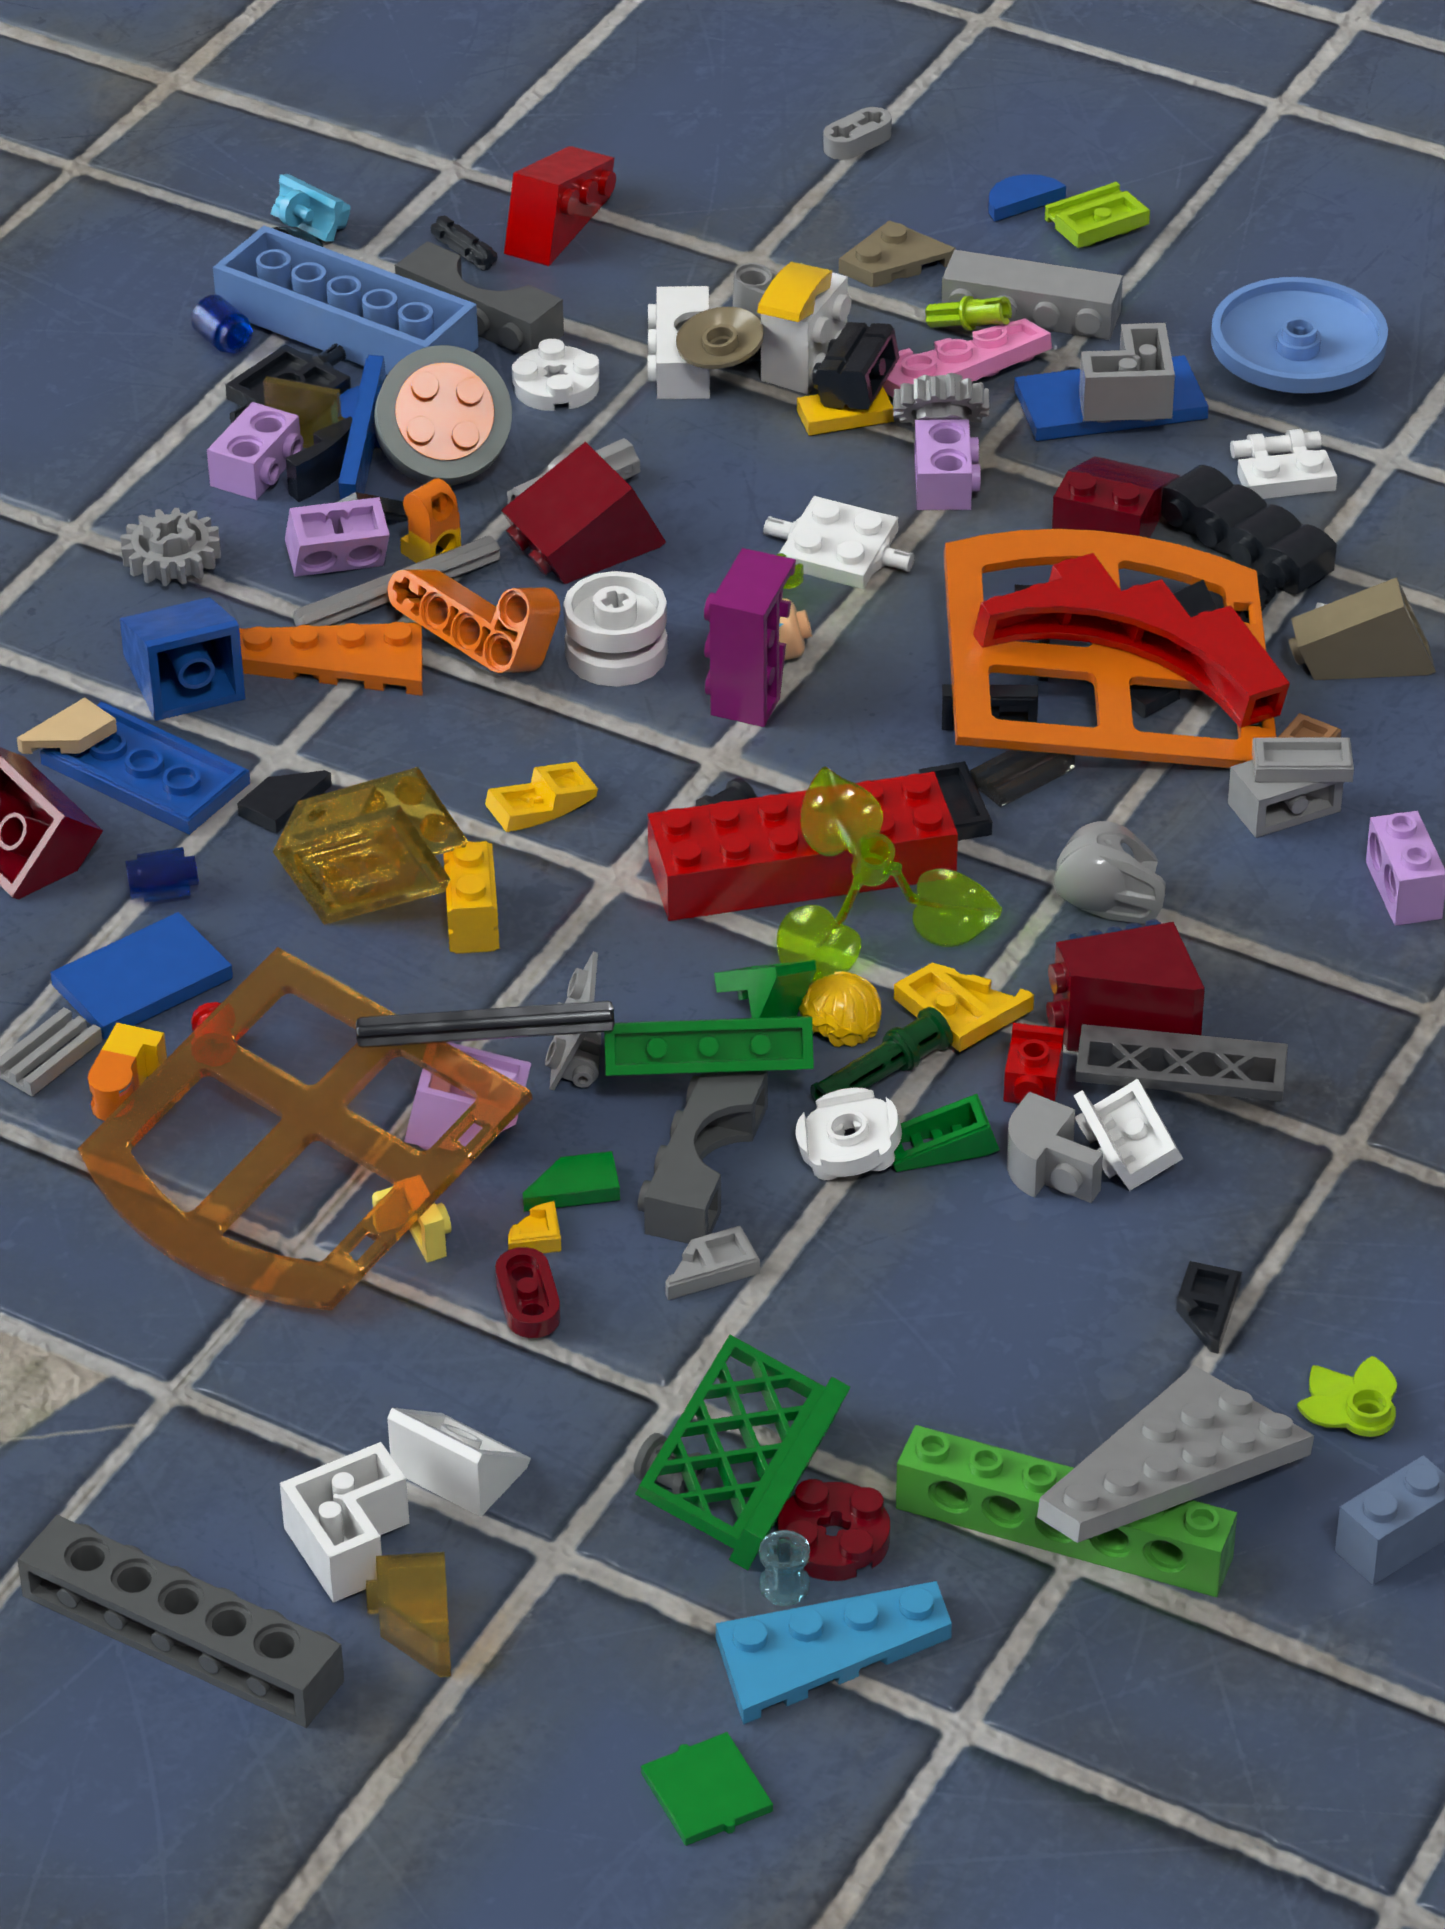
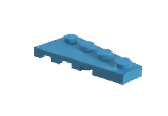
(803, 1647)

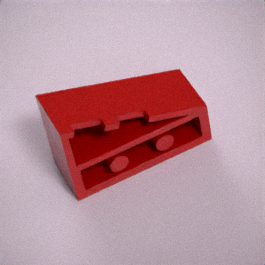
(555, 202)

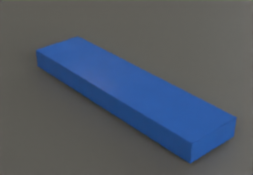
(362, 430)

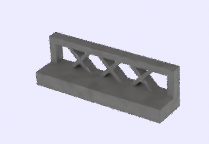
(1182, 1062)

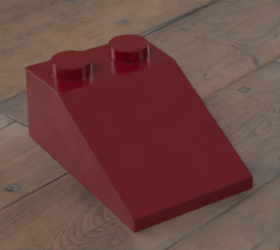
(1110, 497)

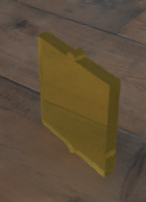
(313, 403)

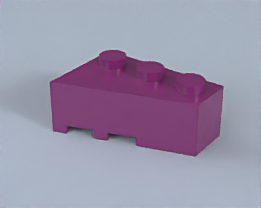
(745, 637)

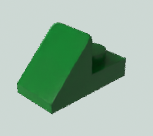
(771, 988)

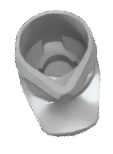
(1105, 879)

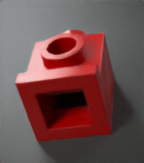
(1033, 1062)

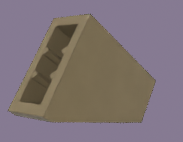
(1363, 637)

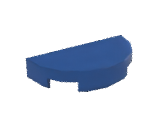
(1023, 194)

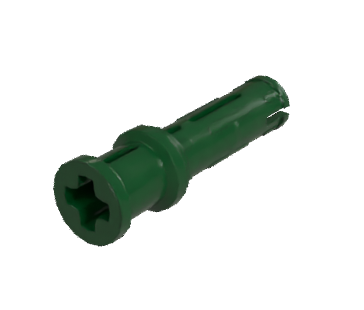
(899, 1050)

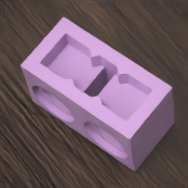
(254, 450)
(945, 464)
(336, 536)
(1406, 868)

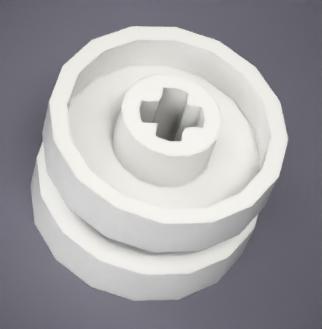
(615, 628)

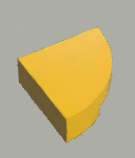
(537, 1230)

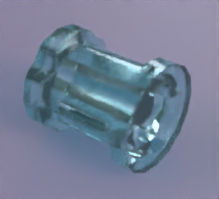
(784, 1558)

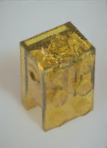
(369, 845)

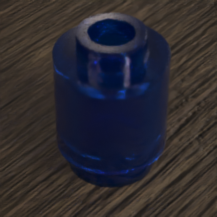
(221, 324)
(161, 875)

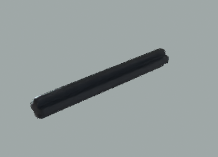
(485, 1024)

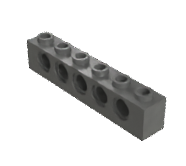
(182, 1620)

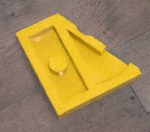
(963, 1000)

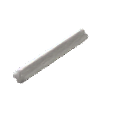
(375, 593)

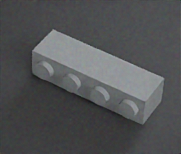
(1043, 293)

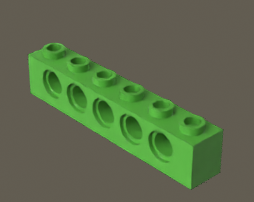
(1001, 1493)

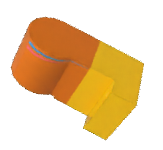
(431, 521)
(123, 1066)

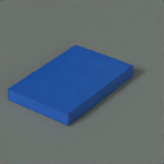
(142, 974)

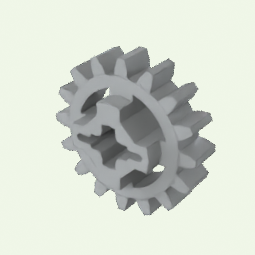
(941, 398)
(170, 546)

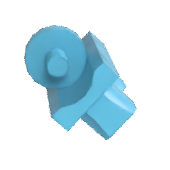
(310, 208)

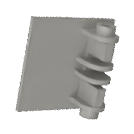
(577, 1055)

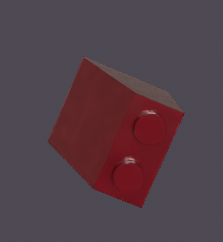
(581, 518)
(1125, 981)

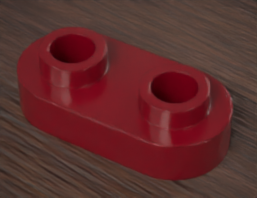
(527, 1292)

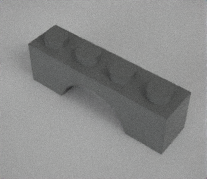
(508, 318)
(684, 1191)

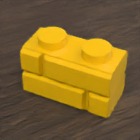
(471, 899)

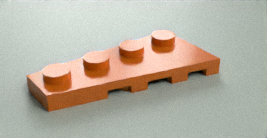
(349, 651)

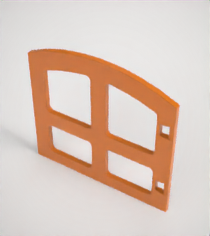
(1105, 667)

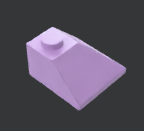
(440, 1104)

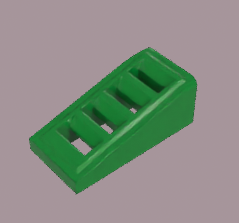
(958, 1134)

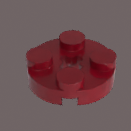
(842, 1505)

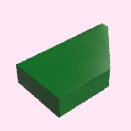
(575, 1182)

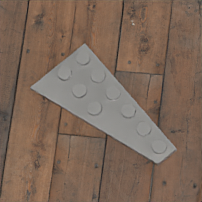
(1171, 1452)

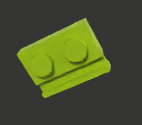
(1097, 215)

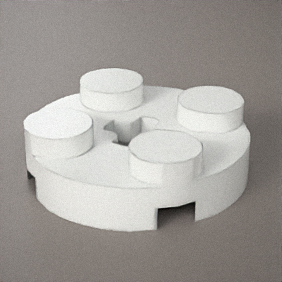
(555, 376)
(869, 1148)

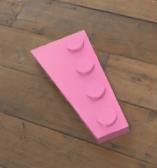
(973, 359)

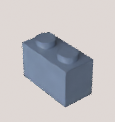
(1393, 1521)

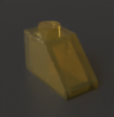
(413, 1607)

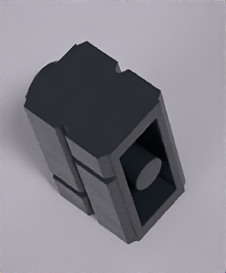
(856, 365)

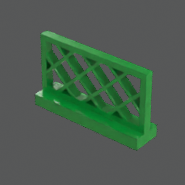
(709, 1045)
(776, 1479)

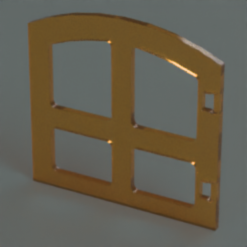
(307, 1116)

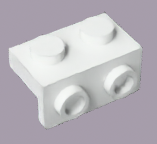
(1129, 1134)

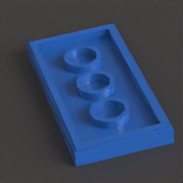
(1055, 411)
(153, 772)

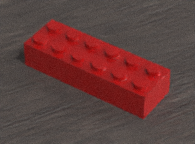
(757, 857)

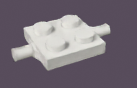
(840, 542)

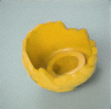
(843, 1008)

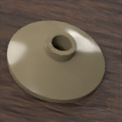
(719, 337)

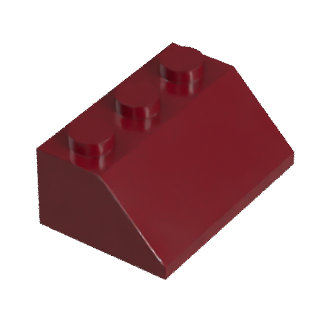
(40, 829)

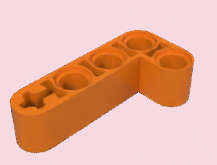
(500, 637)

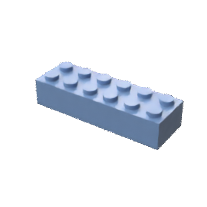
(339, 300)

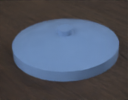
(1299, 335)

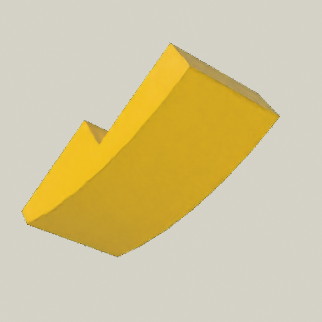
(794, 291)
(550, 795)

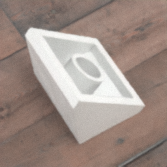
(452, 1458)

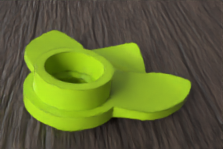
(1352, 1402)

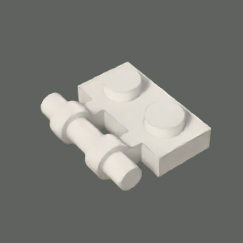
(1285, 474)

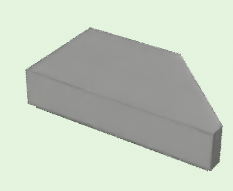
(713, 1262)

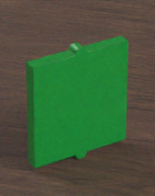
(706, 1788)

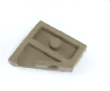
(892, 254)

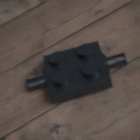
(288, 365)

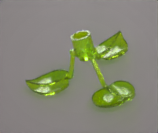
(844, 816)

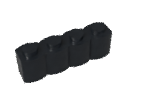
(1250, 530)

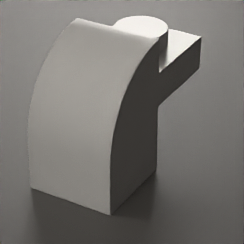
(1045, 1151)

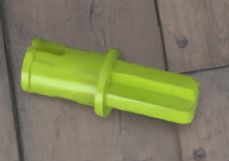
(969, 313)

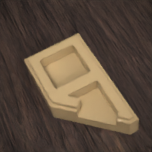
(70, 730)

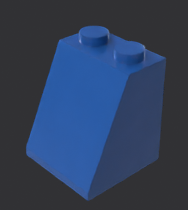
(184, 657)

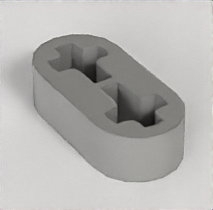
(857, 133)

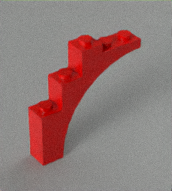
(1148, 621)

